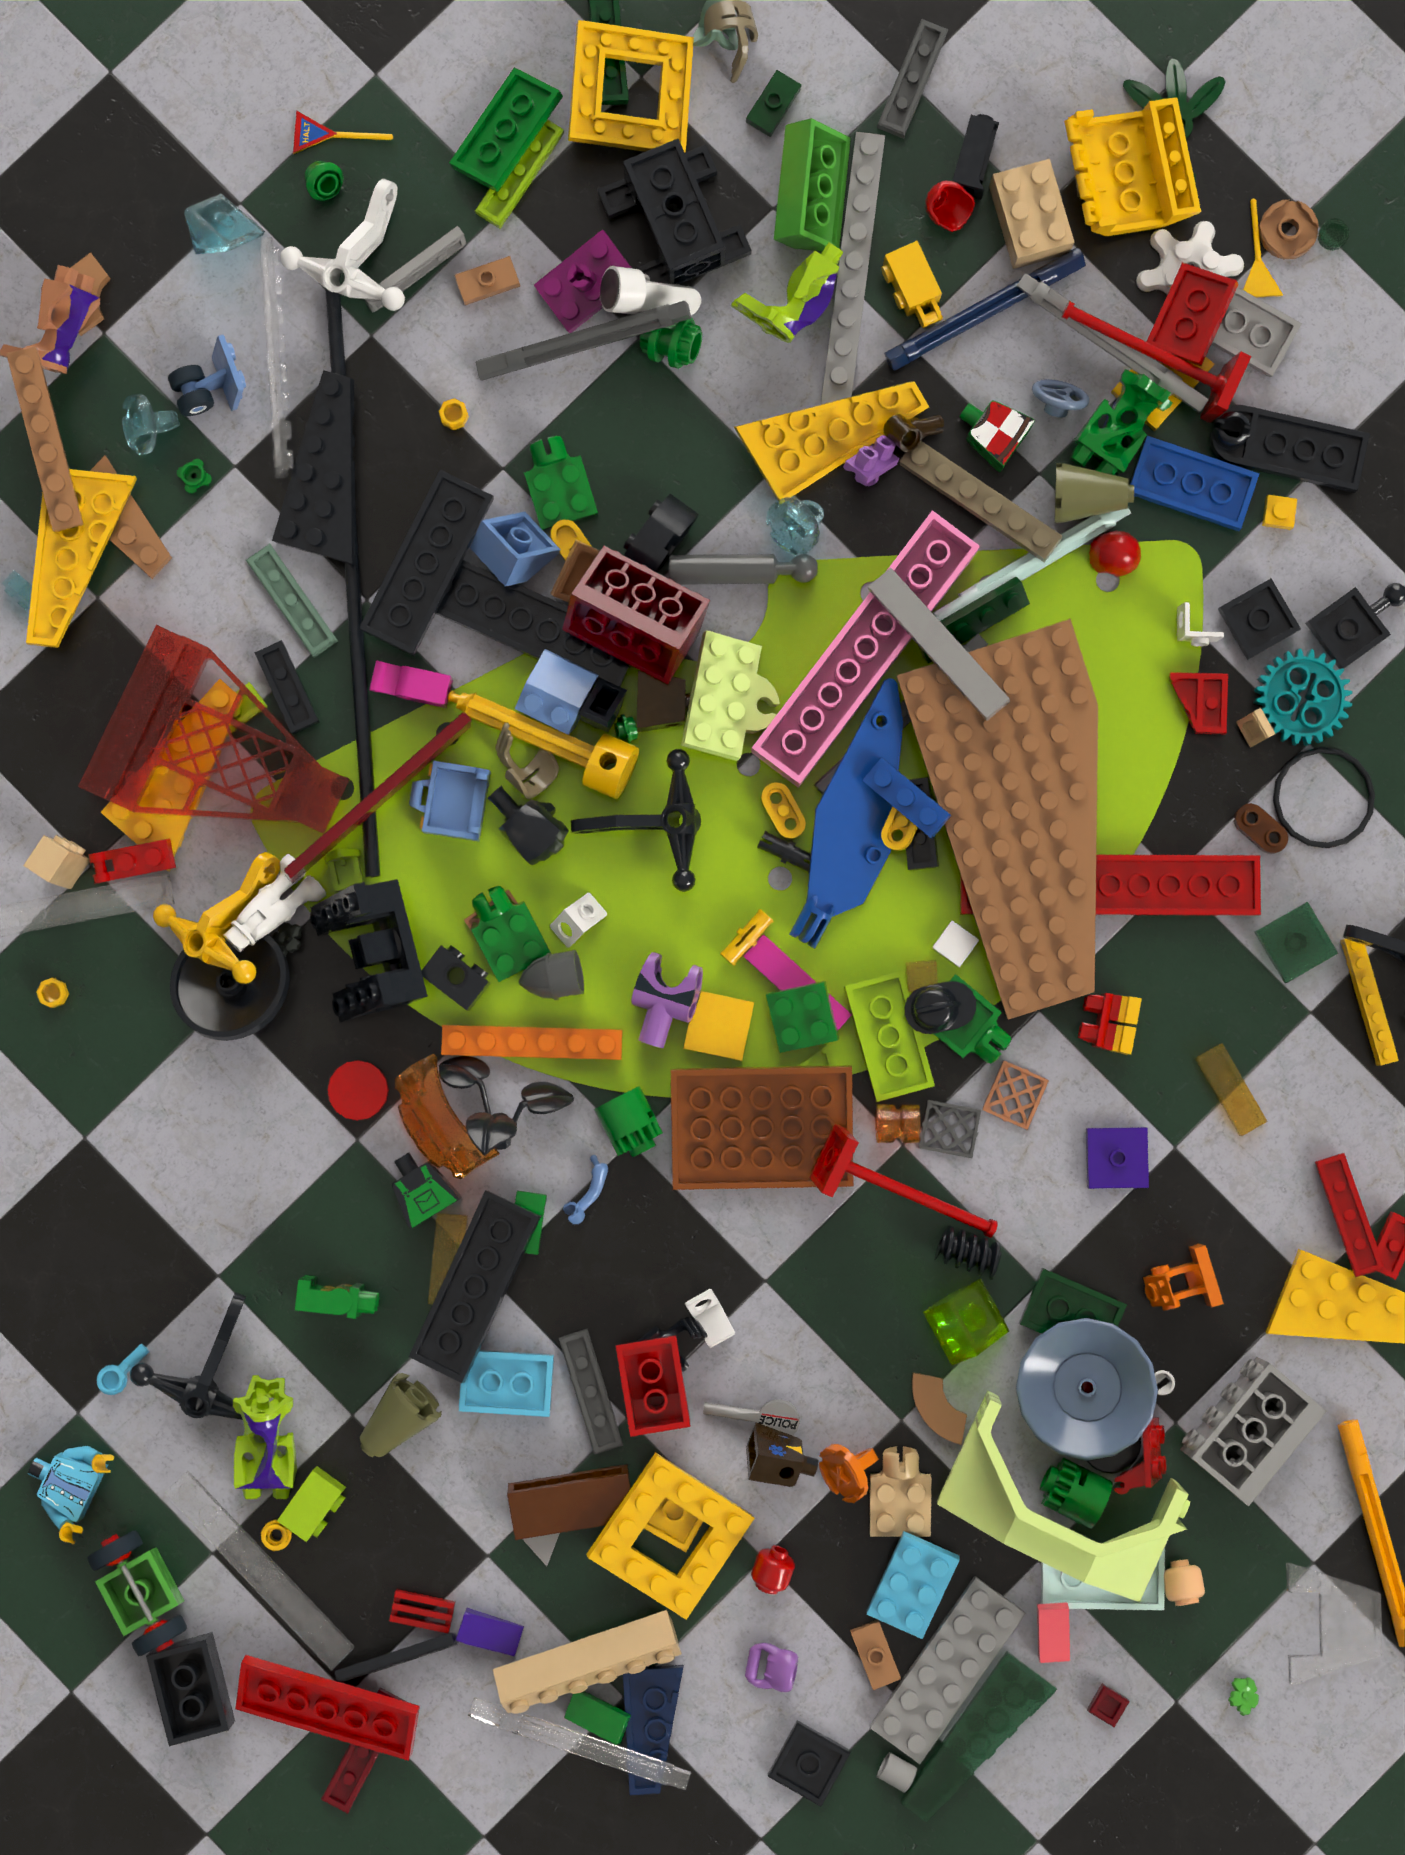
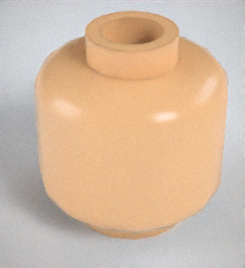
(1183, 1583)

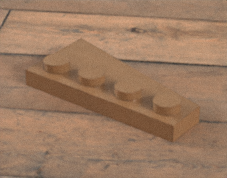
(135, 534)

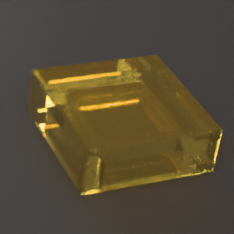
(921, 974)

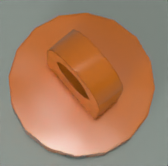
(845, 1471)

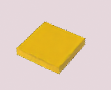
(719, 1026)
(674, 1524)

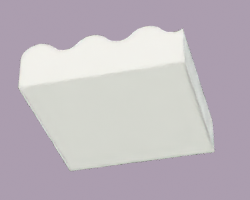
(955, 943)

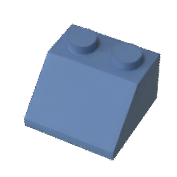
(513, 547)
(556, 692)

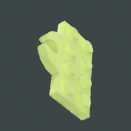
(726, 697)

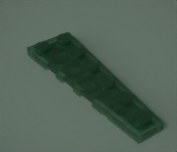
(992, 1716)

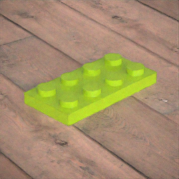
(888, 1043)

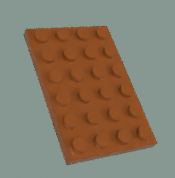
(755, 1124)

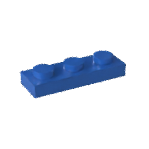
(906, 798)

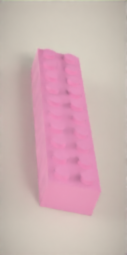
(860, 654)

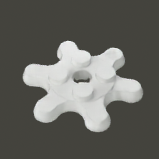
(1194, 251)

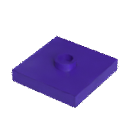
(1117, 1157)

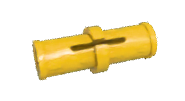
(746, 937)

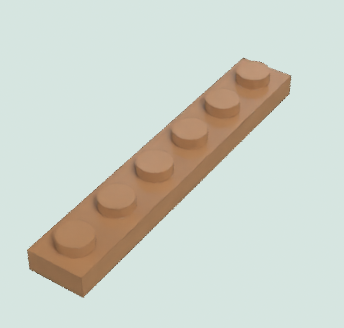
(45, 439)

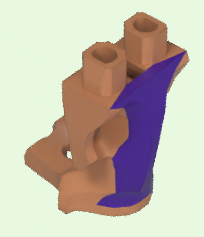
(62, 314)

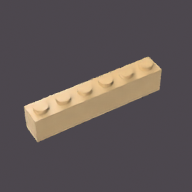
(587, 1662)

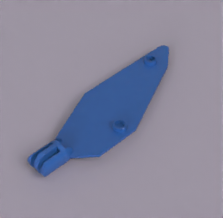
(850, 821)

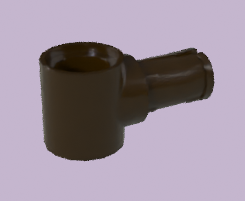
(909, 432)

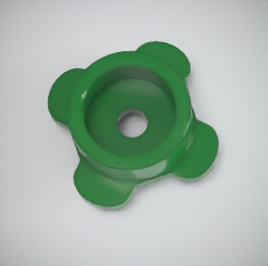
(194, 467)
(626, 728)

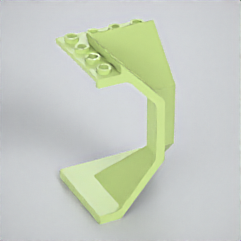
(987, 1498)

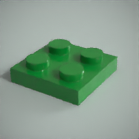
(802, 1016)

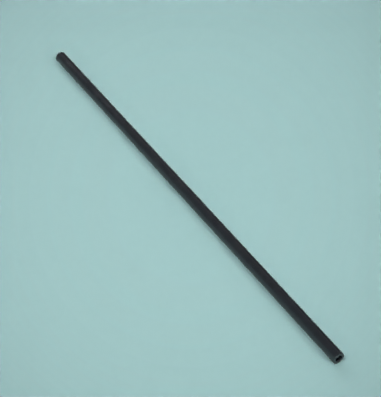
(356, 636)

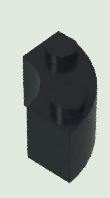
(661, 533)

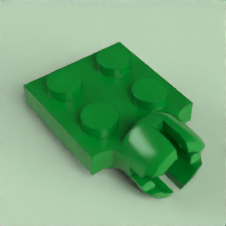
(558, 484)
(507, 934)
(978, 1032)

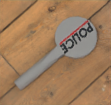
(774, 1414)

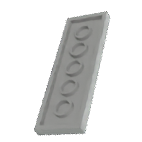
(947, 1669)

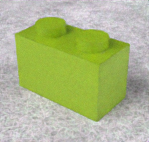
(311, 1505)

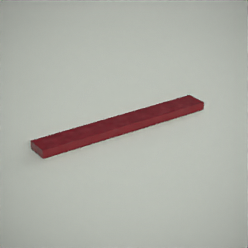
(377, 797)

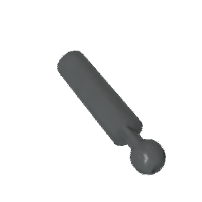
(739, 568)

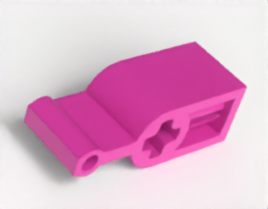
(411, 684)

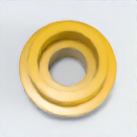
(269, 1541)

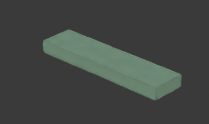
(291, 600)

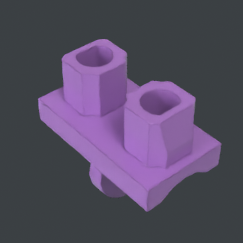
(872, 461)

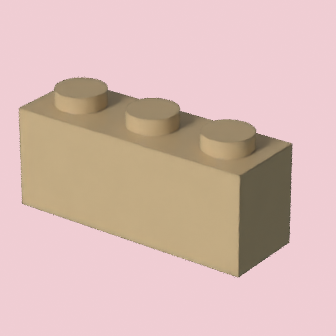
(57, 861)

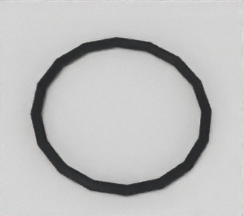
(1361, 769)

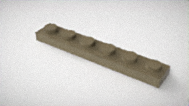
(981, 501)

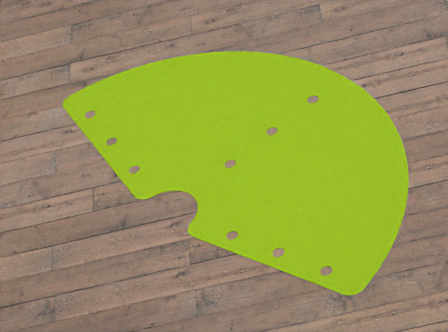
(1128, 654)

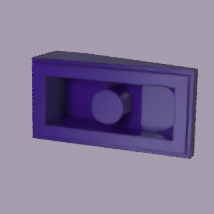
(489, 1632)

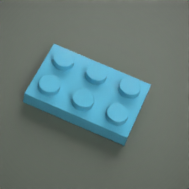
(508, 1384)
(913, 1585)

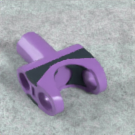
(663, 1001)

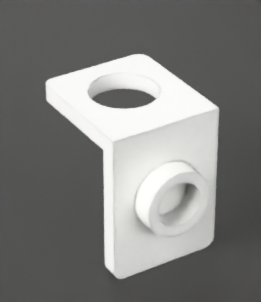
(1195, 637)
(580, 917)
(711, 1318)

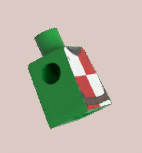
(996, 431)

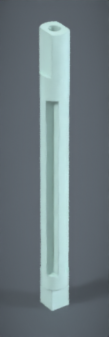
(1029, 564)

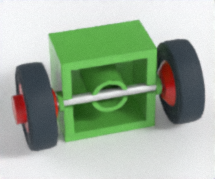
(138, 1592)

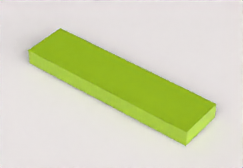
(498, 206)

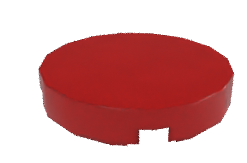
(358, 1090)

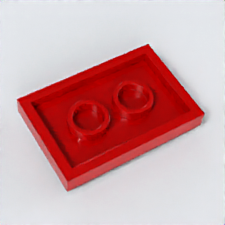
(1192, 313)

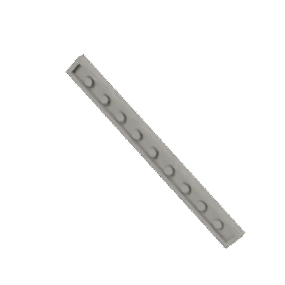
(853, 267)

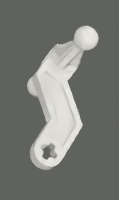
(353, 254)

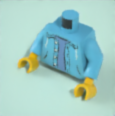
(69, 1486)

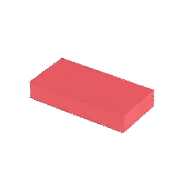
(1053, 1632)

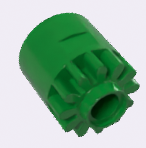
(629, 1122)
(1075, 1492)

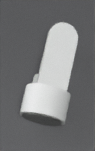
(631, 292)

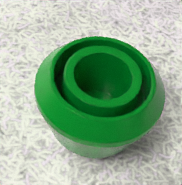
(323, 180)

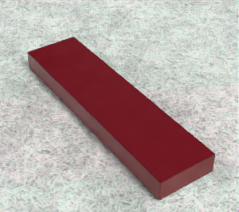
(352, 1773)

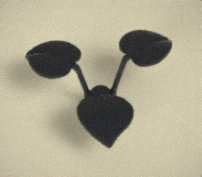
(498, 1129)

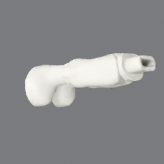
(267, 911)

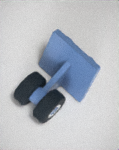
(197, 388)

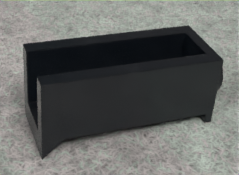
(975, 154)

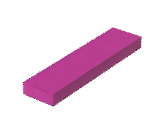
(786, 973)

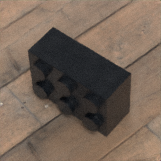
(191, 1689)

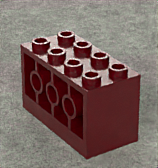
(635, 614)

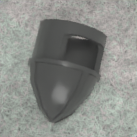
(554, 976)

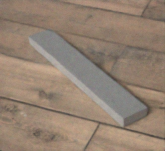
(939, 644)

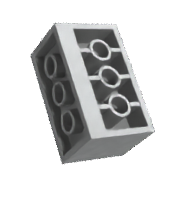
(1272, 1432)

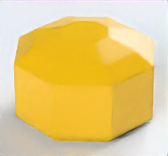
(453, 414)
(52, 992)

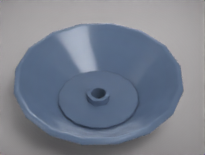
(1082, 1422)

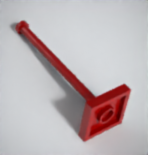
(1222, 386)
(836, 1160)

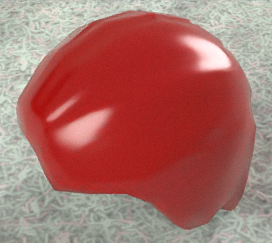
(949, 205)
(1115, 553)

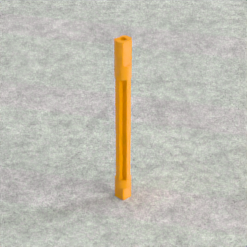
(1375, 1523)

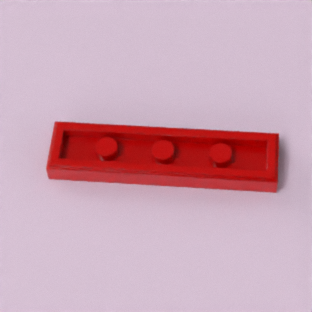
(1349, 1215)

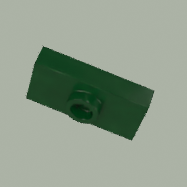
(773, 103)

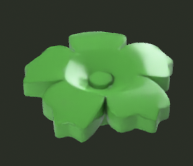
(1244, 1695)

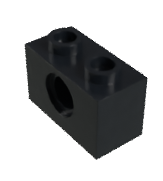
(438, 971)

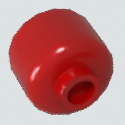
(772, 1570)

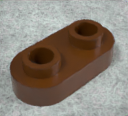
(1260, 830)

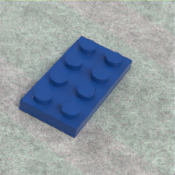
(1193, 483)

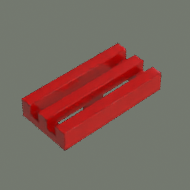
(421, 1623)

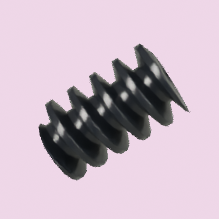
(969, 1251)

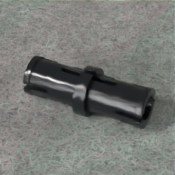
(785, 851)

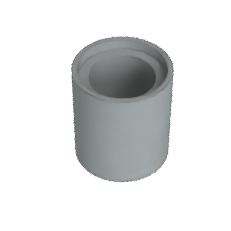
(897, 1772)

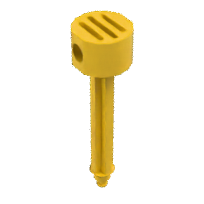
(592, 758)

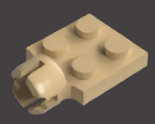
(900, 1497)

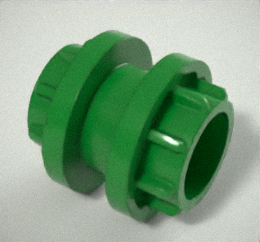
(677, 342)

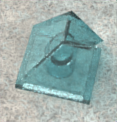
(219, 226)

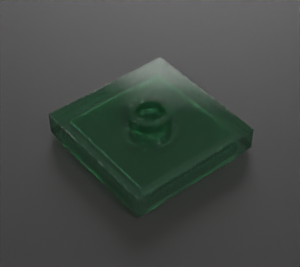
(1296, 942)

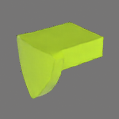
(344, 868)

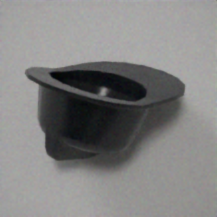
(940, 1007)

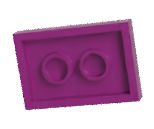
(575, 284)

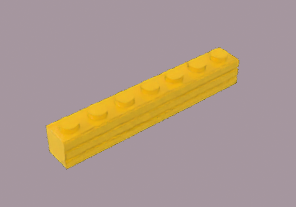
(1369, 1002)

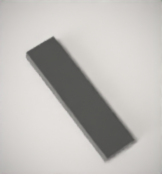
(912, 78)
(591, 1391)

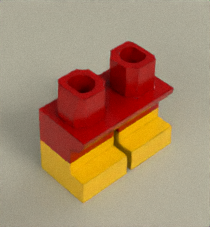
(1114, 1009)

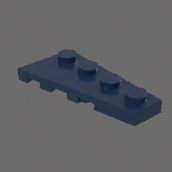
(652, 1704)

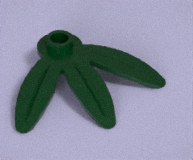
(1177, 87)

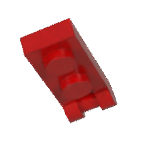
(133, 860)

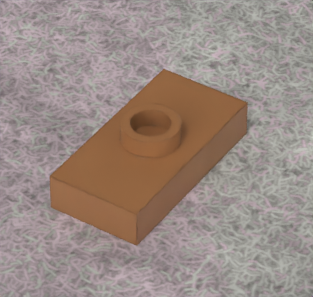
(487, 280)
(875, 1654)

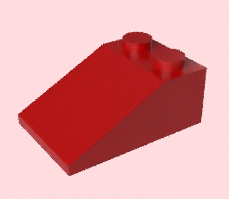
(653, 1386)

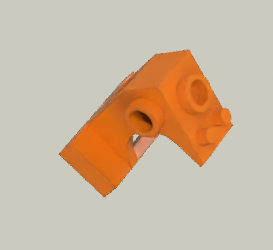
(1198, 1276)

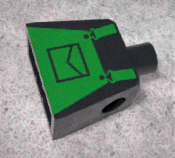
(422, 1190)

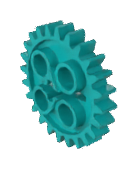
(1326, 709)

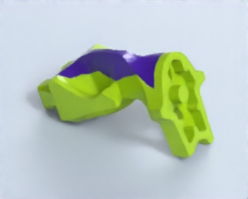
(807, 297)
(261, 1438)

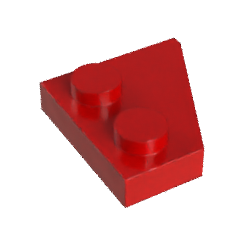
(1203, 700)

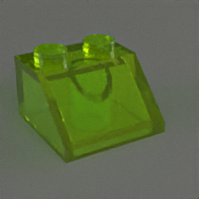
(966, 1322)

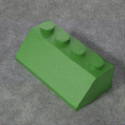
(811, 186)

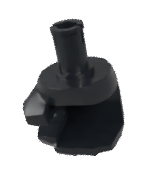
(530, 827)

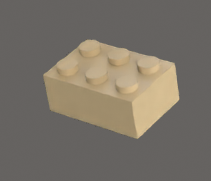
(1031, 213)

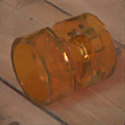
(897, 1123)

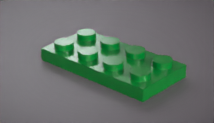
(506, 129)

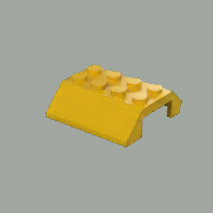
(1133, 168)

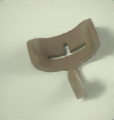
(715, 20)
(543, 762)

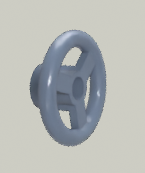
(1058, 398)

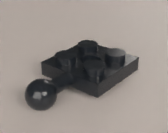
(1368, 627)

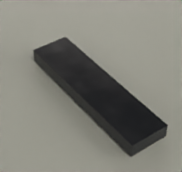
(396, 1657)

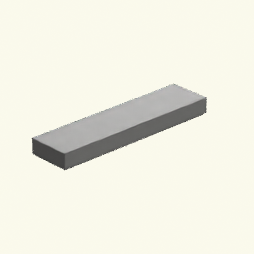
(422, 264)

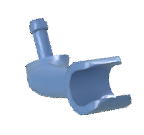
(599, 1175)

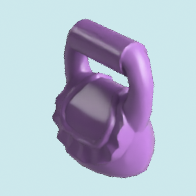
(779, 1671)

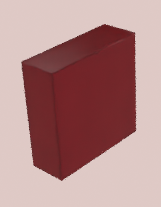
(1108, 1705)

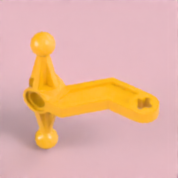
(206, 937)

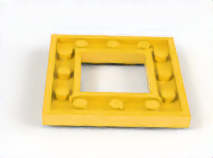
(602, 41)
(681, 1591)

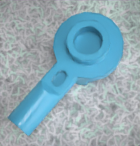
(113, 1378)

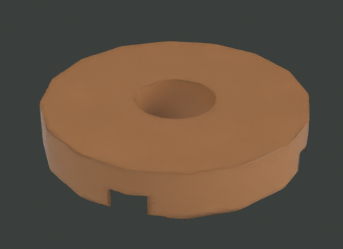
(1283, 245)

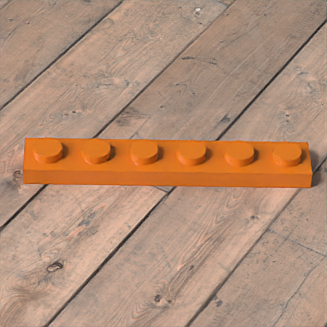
(531, 1042)

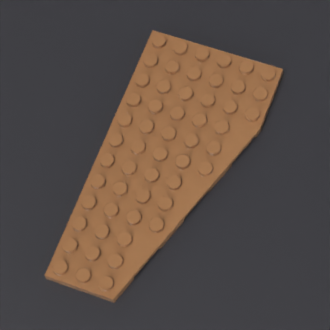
(1021, 809)

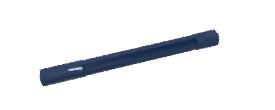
(981, 311)

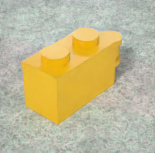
(913, 283)

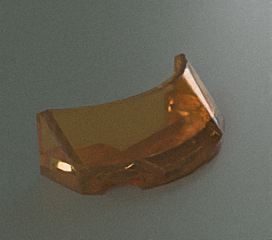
(433, 1122)

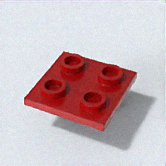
(1154, 1465)

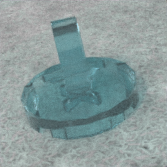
(143, 424)
(795, 524)

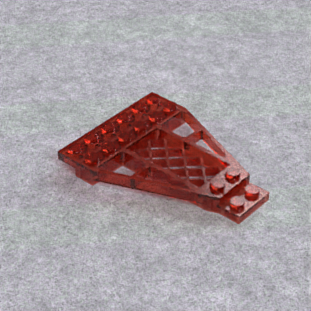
(144, 728)

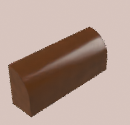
(567, 1501)

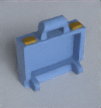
(453, 801)

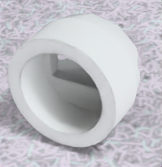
(1168, 1388)

